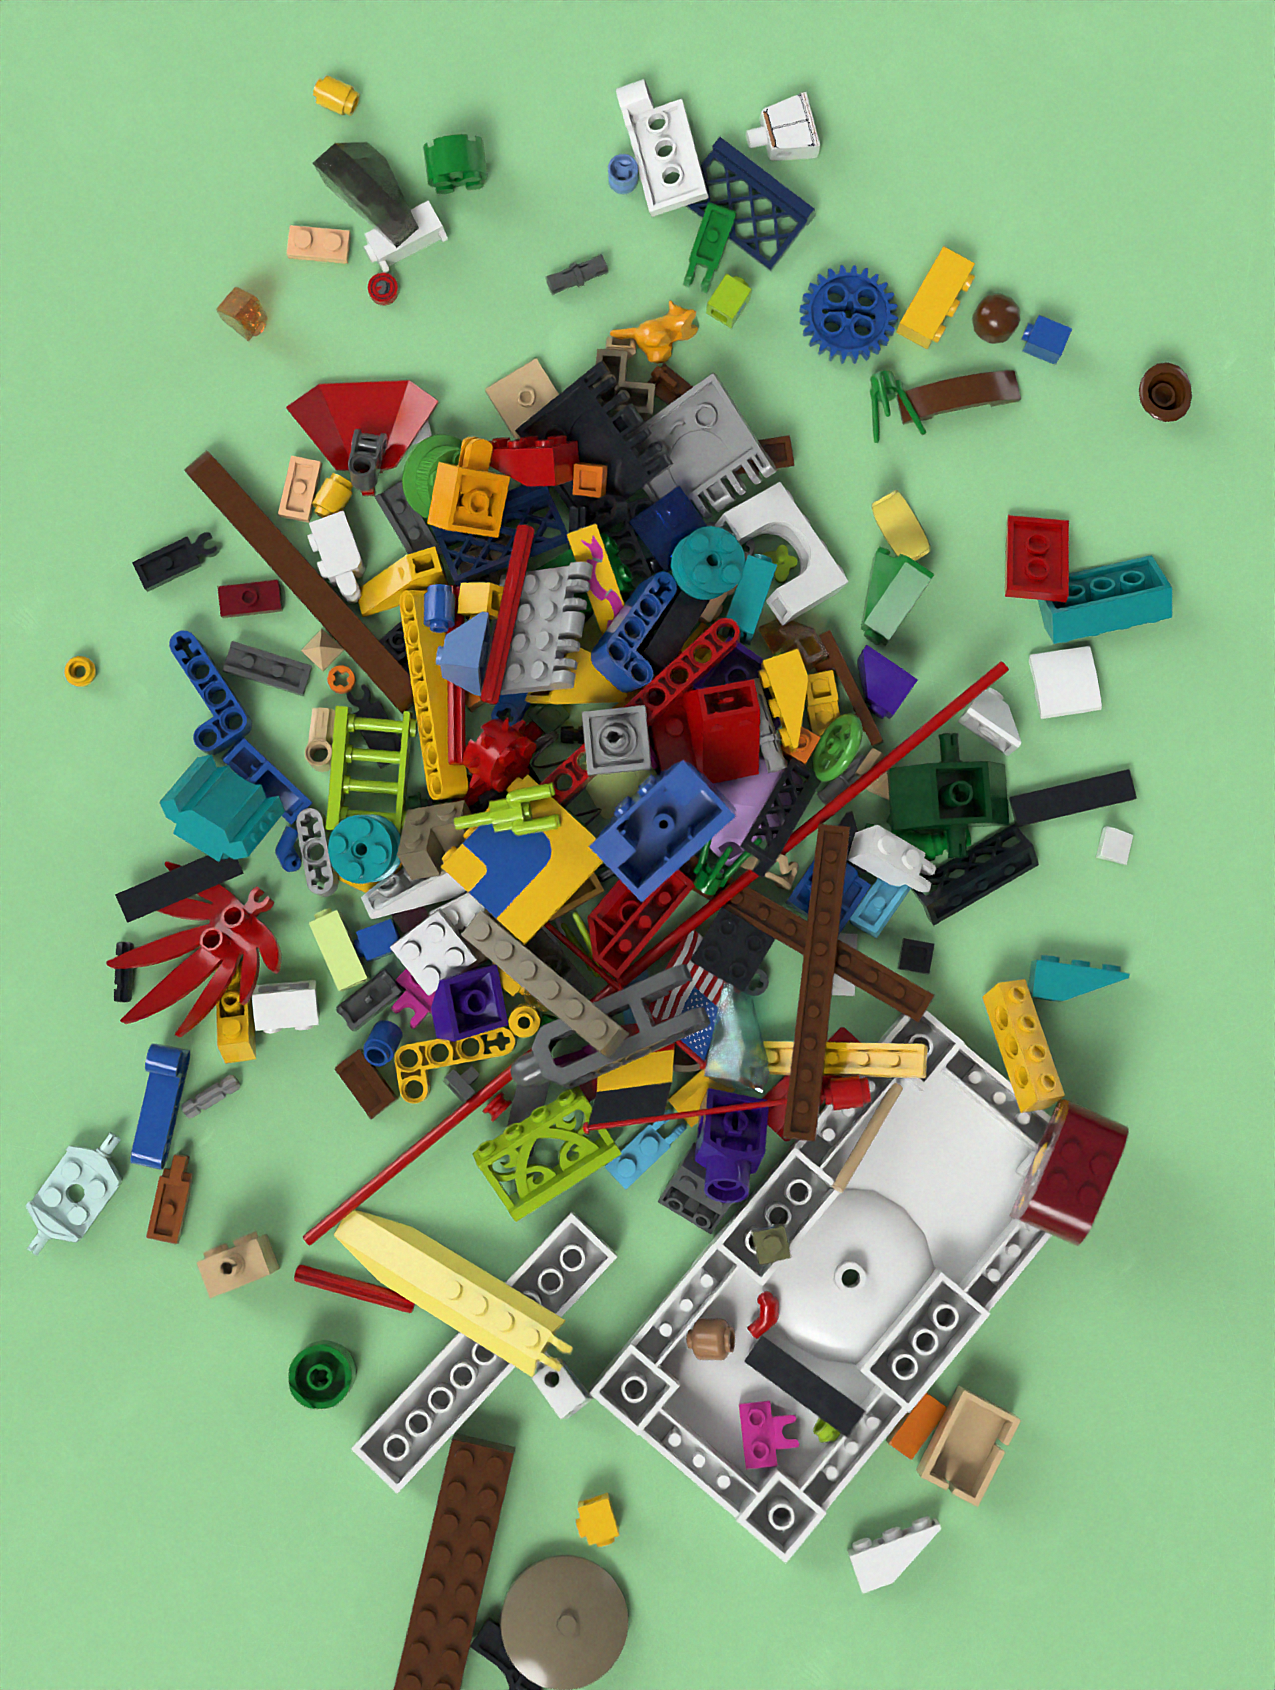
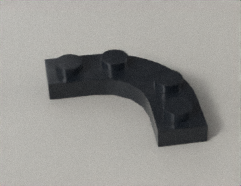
(490, 1645)

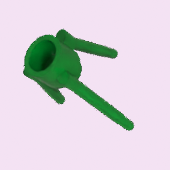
(884, 390)
(711, 876)

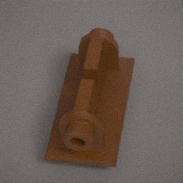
(668, 384)

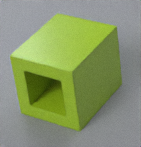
(729, 300)

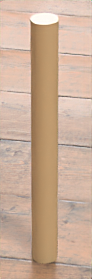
(867, 1137)

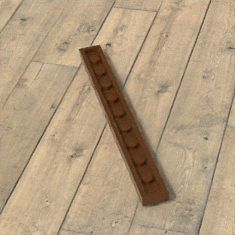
(850, 963)
(816, 983)

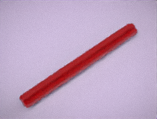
(507, 614)
(456, 705)

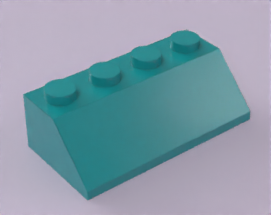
(1109, 600)

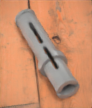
(769, 738)

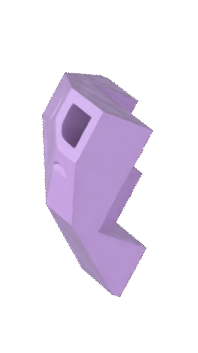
(748, 798)

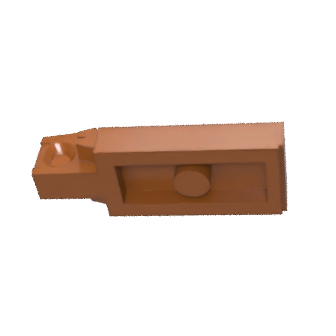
(171, 1202)

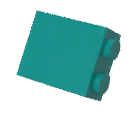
(750, 596)

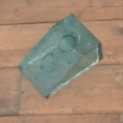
(737, 1047)

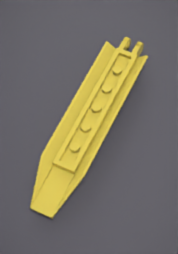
(454, 1290)

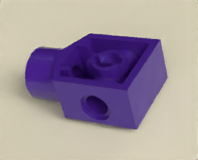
(730, 1145)

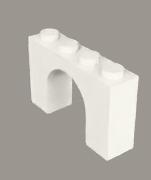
(778, 515)

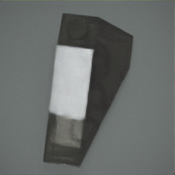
(368, 186)

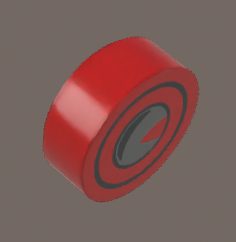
(383, 289)

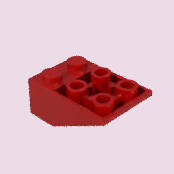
(534, 460)
(725, 730)

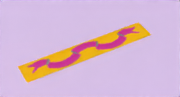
(603, 589)

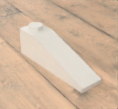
(402, 894)

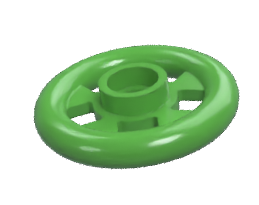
(837, 747)

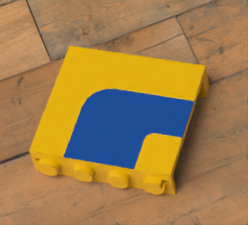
(526, 875)

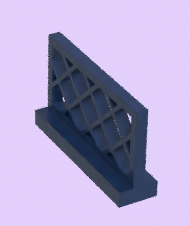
(768, 188)
(520, 505)

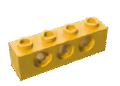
(1023, 1046)

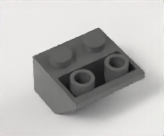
(687, 1196)

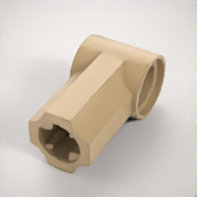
(320, 737)

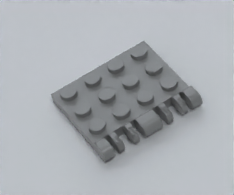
(706, 444)
(544, 629)

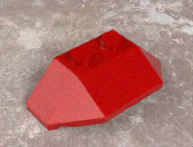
(624, 924)

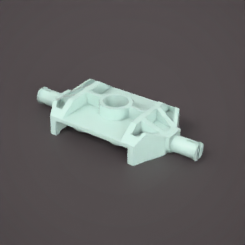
(53, 1208)

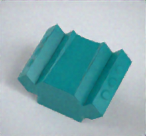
(220, 810)

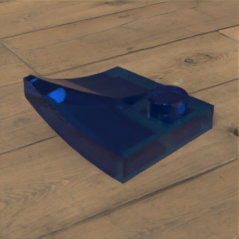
(666, 524)

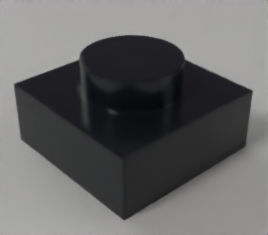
(915, 956)

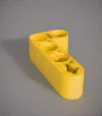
(456, 1056)

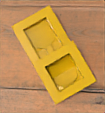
(821, 701)

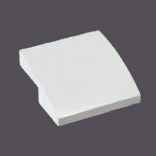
(1065, 682)

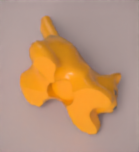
(658, 334)

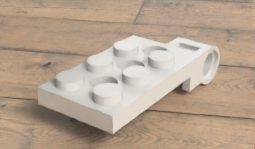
(638, 116)

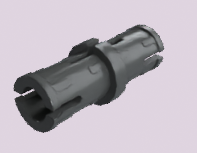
(577, 274)

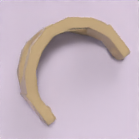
(785, 867)

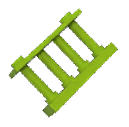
(345, 753)

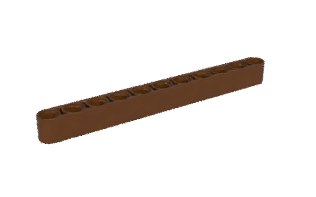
(302, 580)

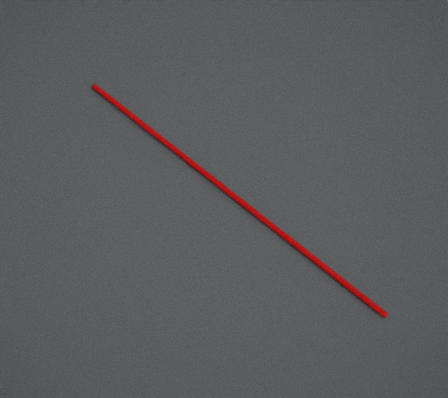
(664, 945)

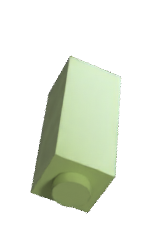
(338, 949)

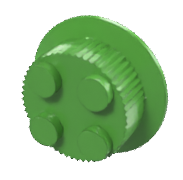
(422, 466)

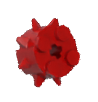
(499, 755)

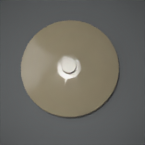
(564, 1622)

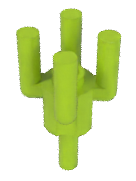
(514, 813)

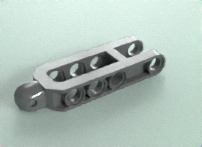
(539, 1067)

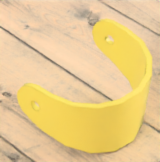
(900, 526)

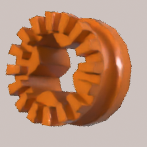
(340, 688)

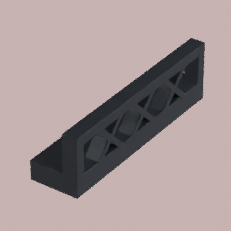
(779, 835)
(978, 878)

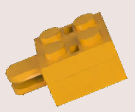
(468, 494)

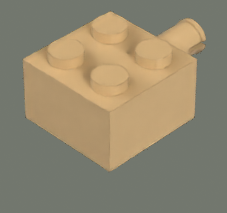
(236, 1266)

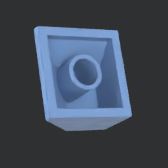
(466, 653)

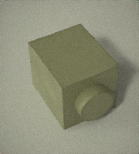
(770, 1244)

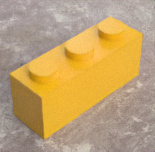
(936, 298)

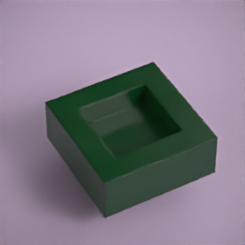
(548, 716)

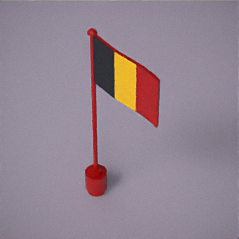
(642, 1088)

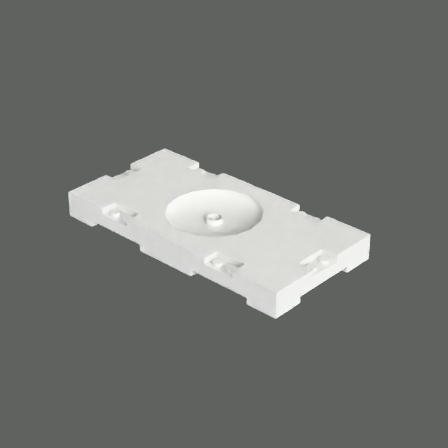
(930, 1259)

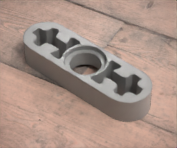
(313, 875)

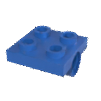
(854, 891)

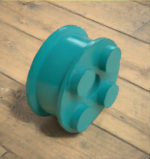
(708, 563)
(349, 852)

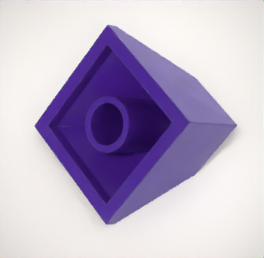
(883, 683)
(469, 1004)

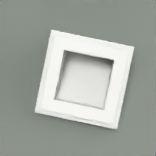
(1114, 845)

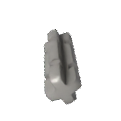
(210, 1096)

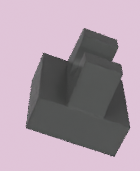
(461, 1084)

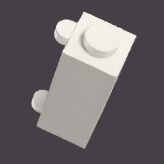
(429, 232)

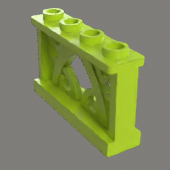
(534, 1193)

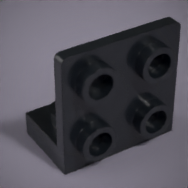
(732, 949)

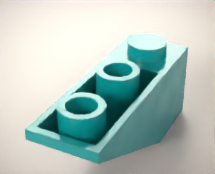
(1062, 981)

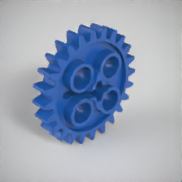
(850, 287)

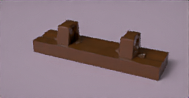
(837, 663)

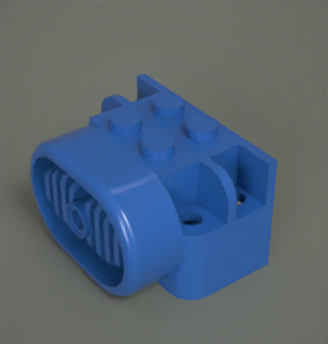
(649, 850)

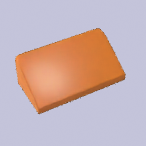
(916, 1426)

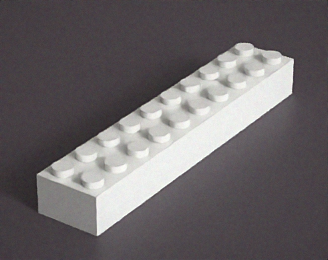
(468, 1372)

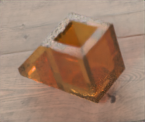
(243, 313)
(792, 637)

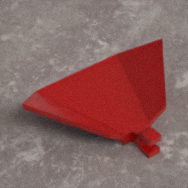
(335, 410)

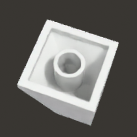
(992, 721)

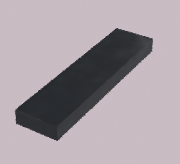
(1072, 798)
(176, 886)
(805, 1386)

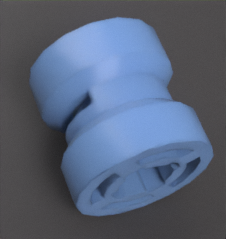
(620, 167)

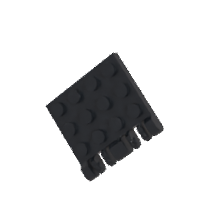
(601, 437)

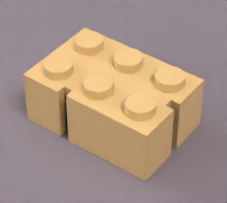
(965, 1445)

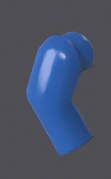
(286, 852)

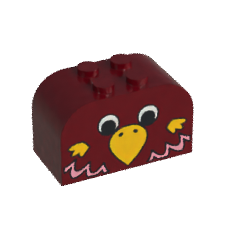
(1070, 1172)

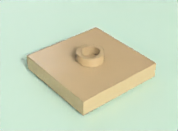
(521, 395)

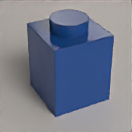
(1045, 339)
(376, 940)

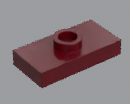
(250, 598)

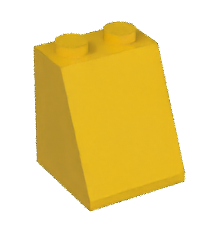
(588, 687)

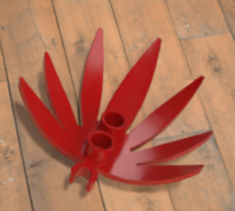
(229, 934)

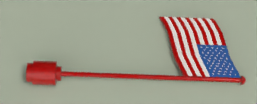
(701, 992)

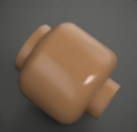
(711, 1339)

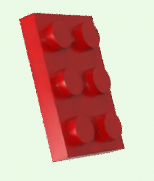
(1037, 558)

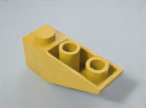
(411, 572)
(787, 684)
(235, 1024)

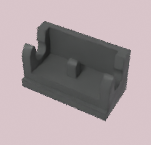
(369, 1000)

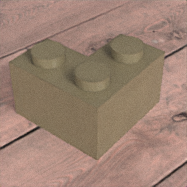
(638, 393)
(428, 836)

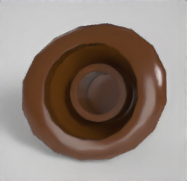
(1165, 392)

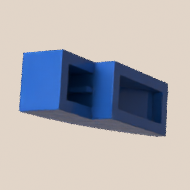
(256, 769)

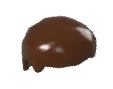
(996, 318)

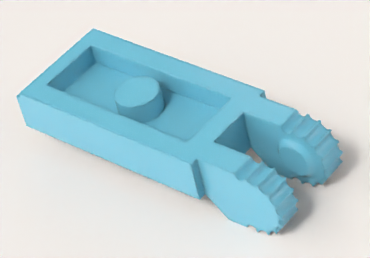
(642, 1152)

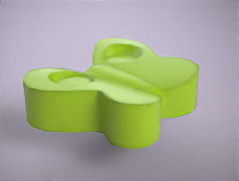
(783, 561)

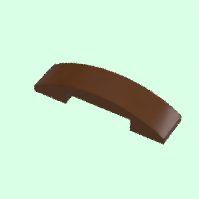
(961, 393)

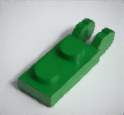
(710, 244)

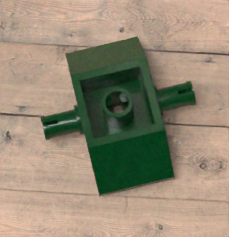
(924, 795)

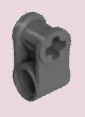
(368, 454)

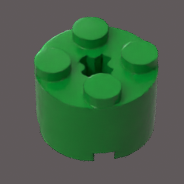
(455, 163)
(304, 1369)

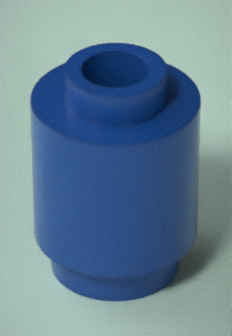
(439, 608)
(382, 1043)

